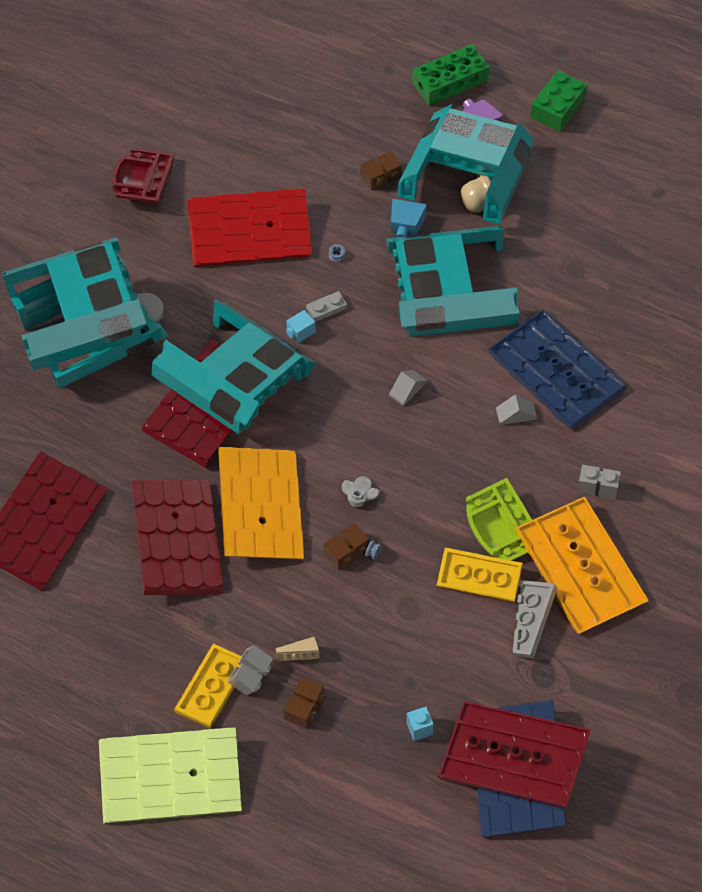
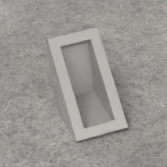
(407, 386)
(516, 410)

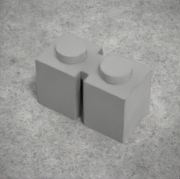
(591, 476)
(252, 666)

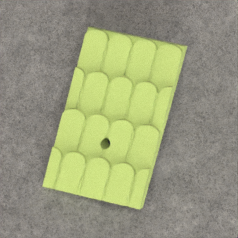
(151, 777)

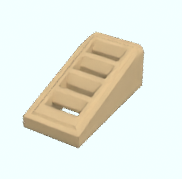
(300, 650)

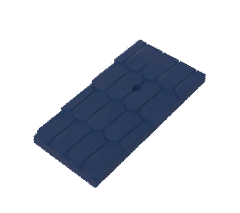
(557, 369)
(510, 814)

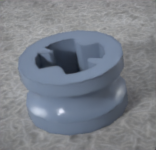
(336, 258)
(373, 550)

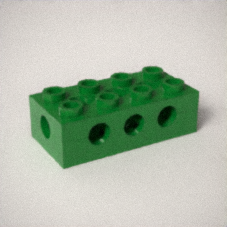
(450, 74)

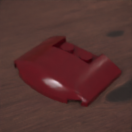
(142, 175)

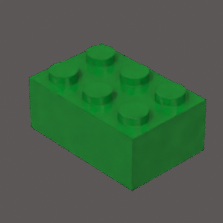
(558, 101)

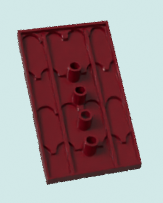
(187, 426)
(45, 519)
(176, 537)
(531, 756)

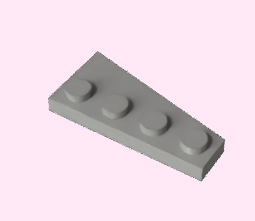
(534, 607)

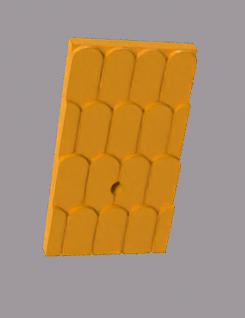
(262, 487)
(591, 576)

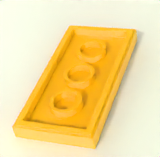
(479, 575)
(209, 687)

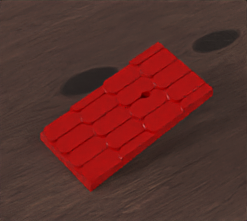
(249, 227)

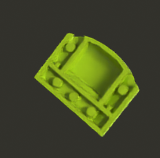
(493, 519)

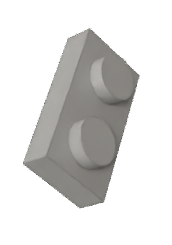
(326, 306)

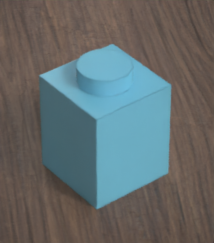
(300, 326)
(420, 723)

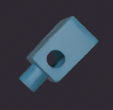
(407, 217)

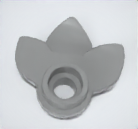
(359, 491)

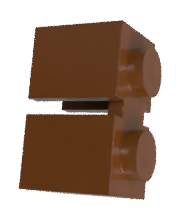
(376, 174)
(343, 550)
(302, 707)

